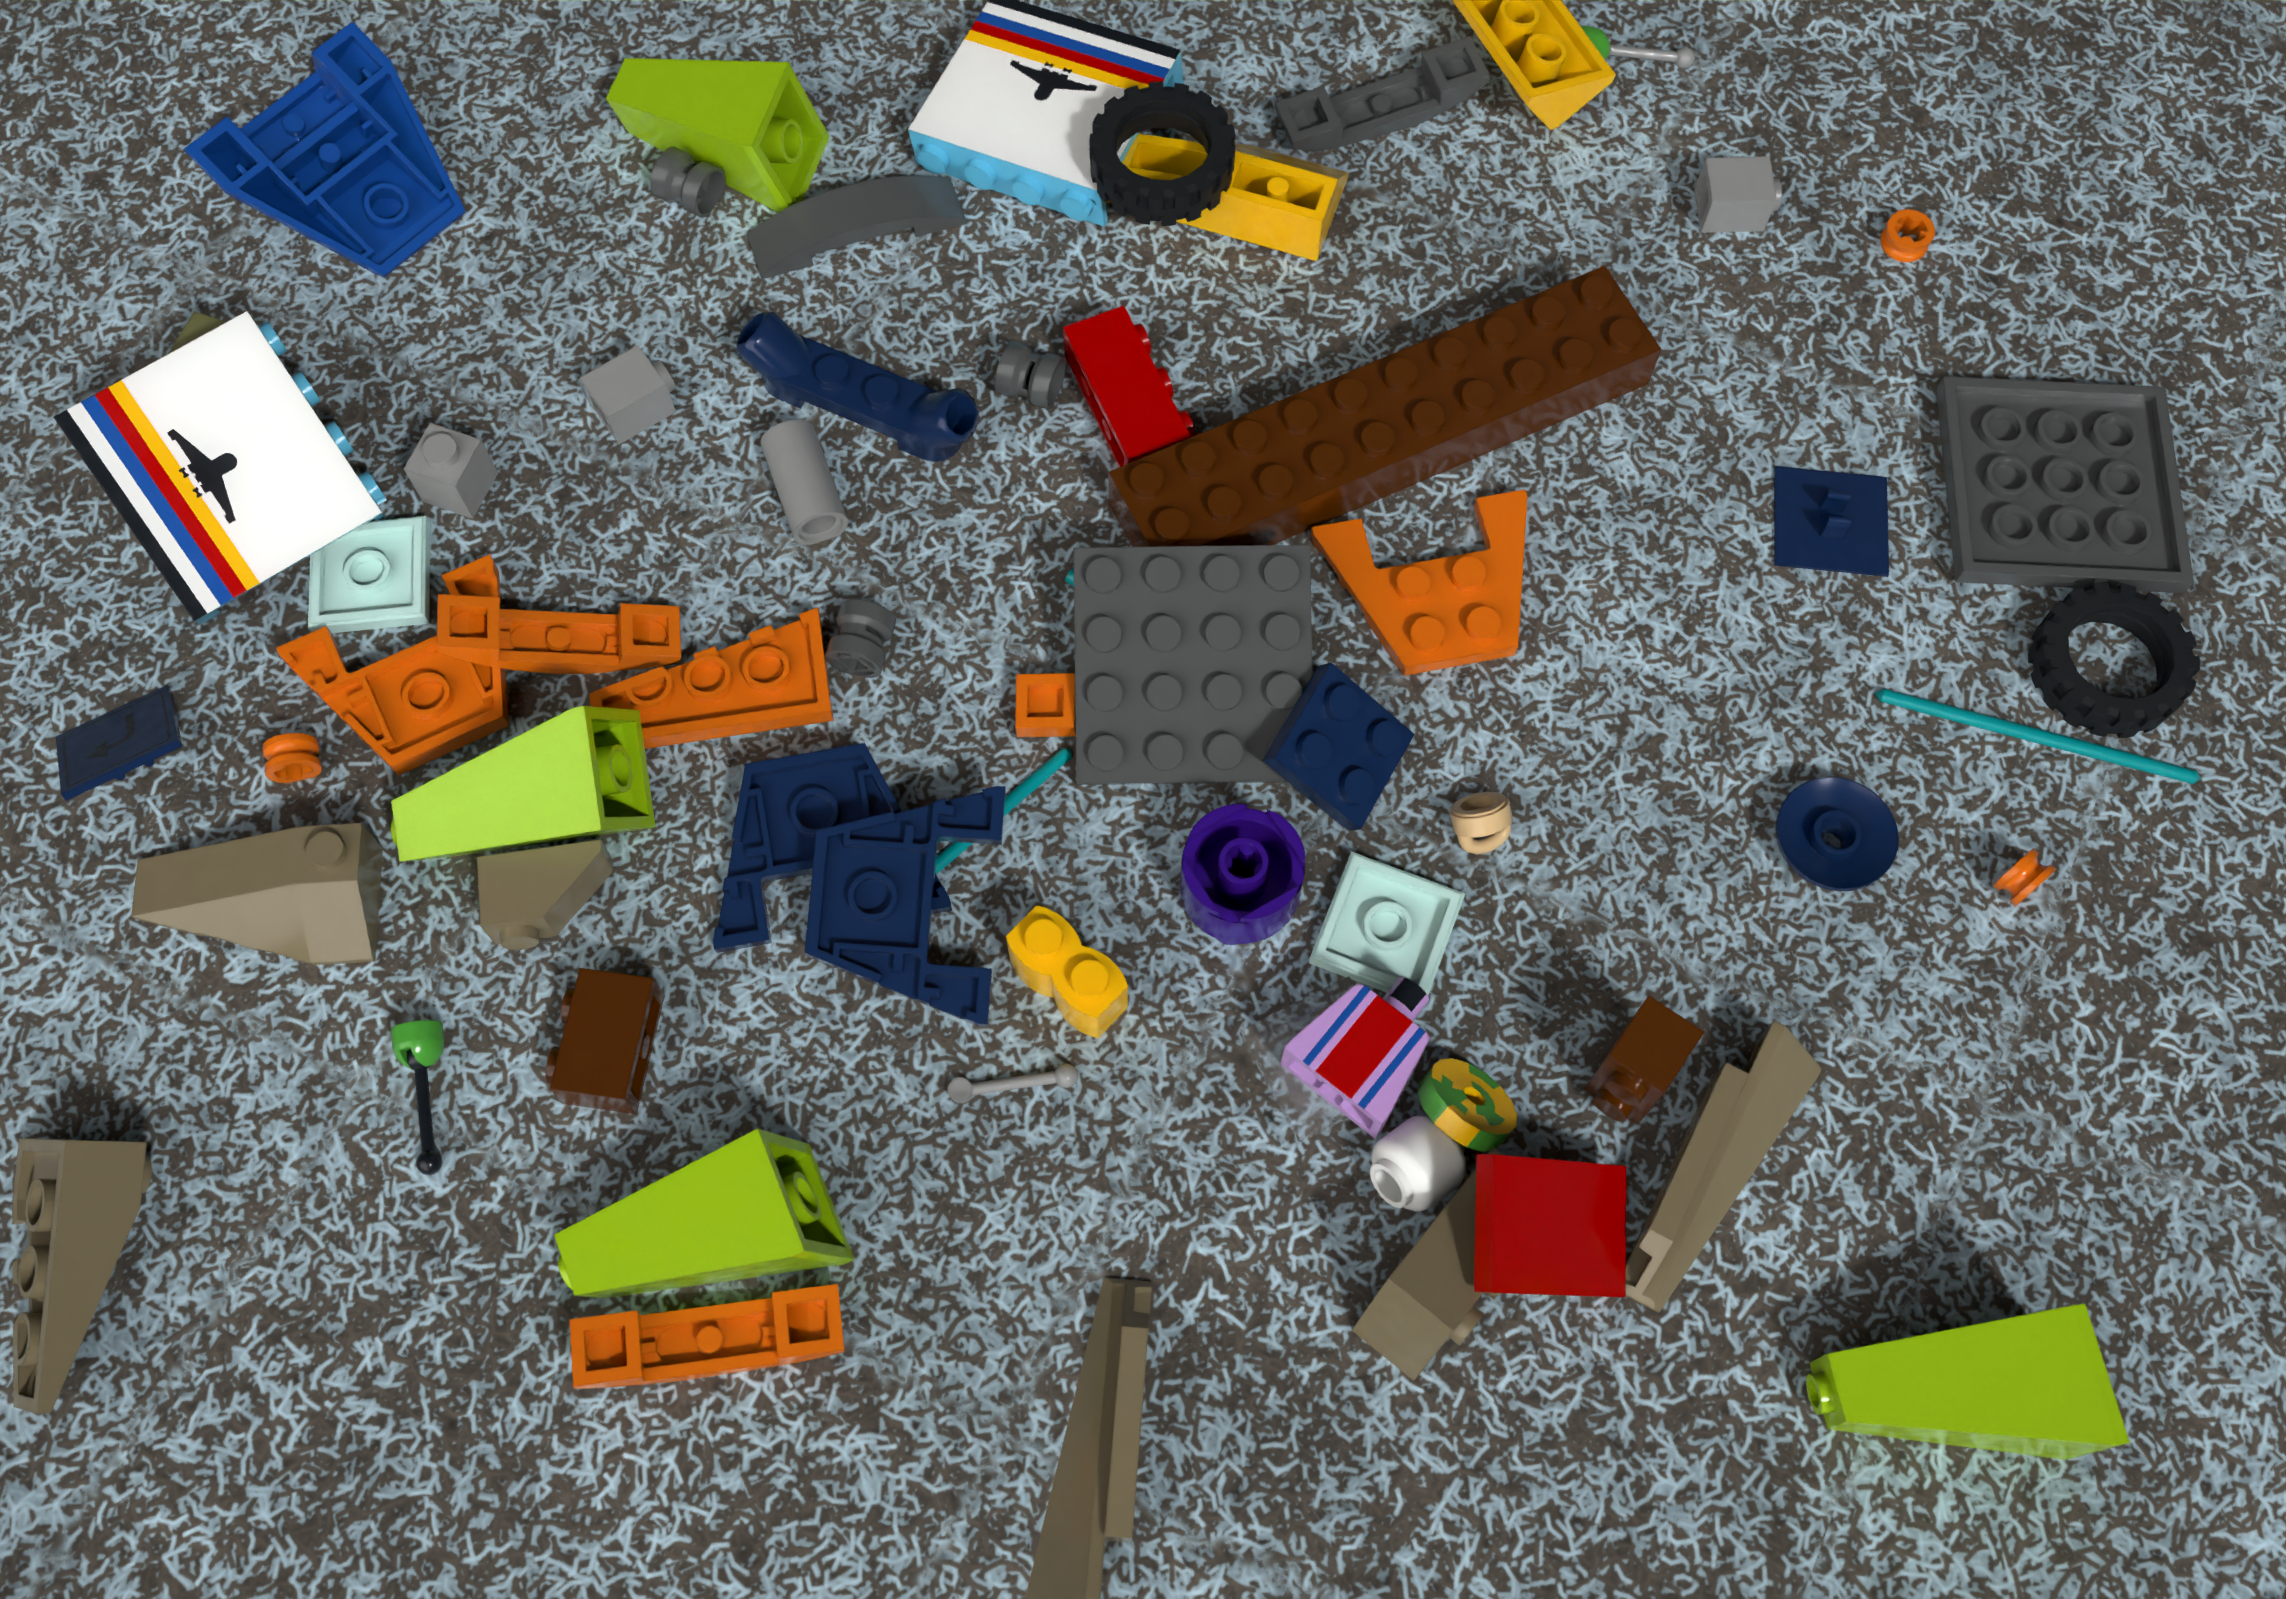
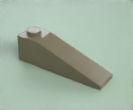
(279, 892)
(78, 1217)

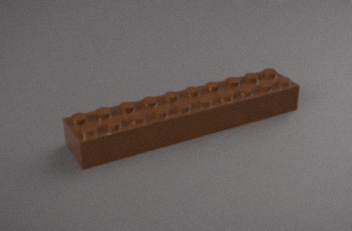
(1390, 421)

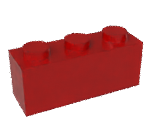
(1124, 386)

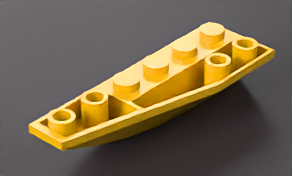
(1271, 195)

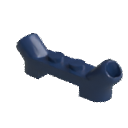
(803, 371)

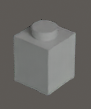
(1736, 194)
(629, 393)
(451, 470)

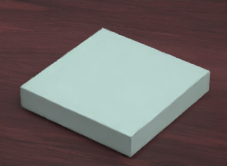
(372, 577)
(1386, 925)

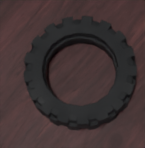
(1162, 108)
(2146, 620)

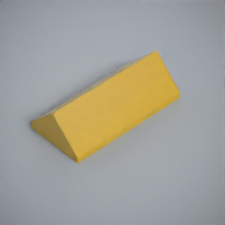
(1540, 54)

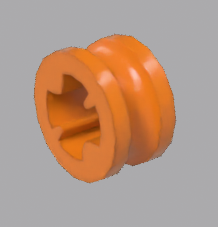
(1910, 223)
(291, 757)
(2024, 877)

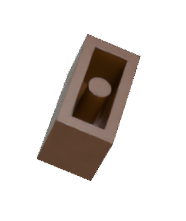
(605, 1040)
(1643, 1062)

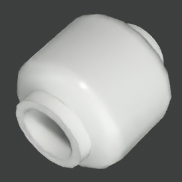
(1416, 1165)

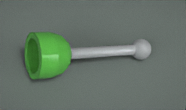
(1682, 57)

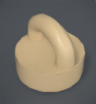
(1481, 816)

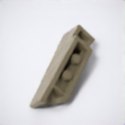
(1717, 1157)
(1100, 1450)

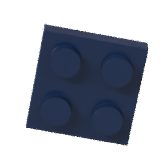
(1339, 747)

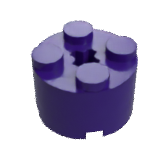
(1252, 843)

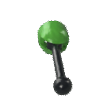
(419, 1047)

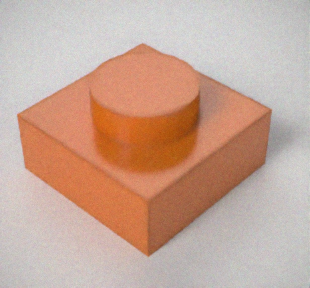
(1045, 705)

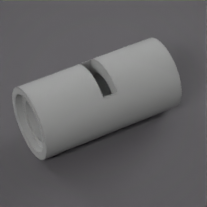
(803, 482)

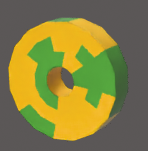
(1467, 1104)

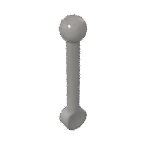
(961, 1089)

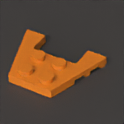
(1444, 607)
(416, 699)

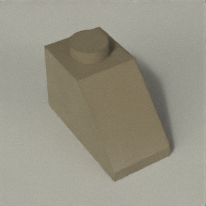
(538, 890)

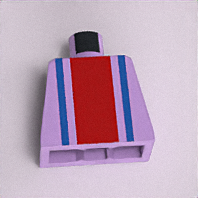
(1362, 1051)

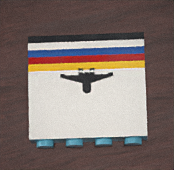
(1024, 101)
(222, 464)

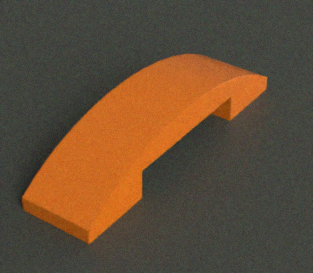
(557, 641)
(706, 1340)

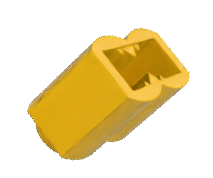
(1080, 979)

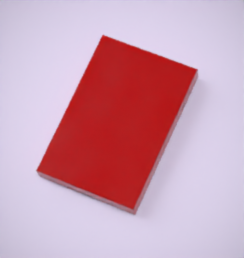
(1549, 1227)

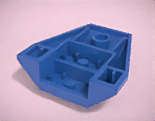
(339, 159)

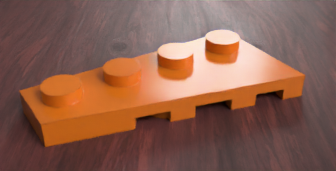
(743, 689)

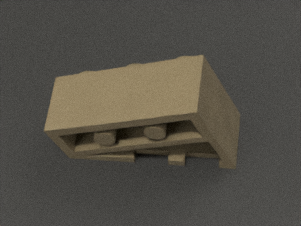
(1429, 1291)

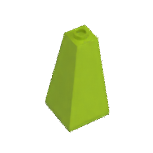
(731, 114)
(548, 785)
(720, 1219)
(1994, 1385)

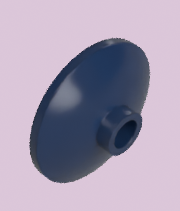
(1853, 815)

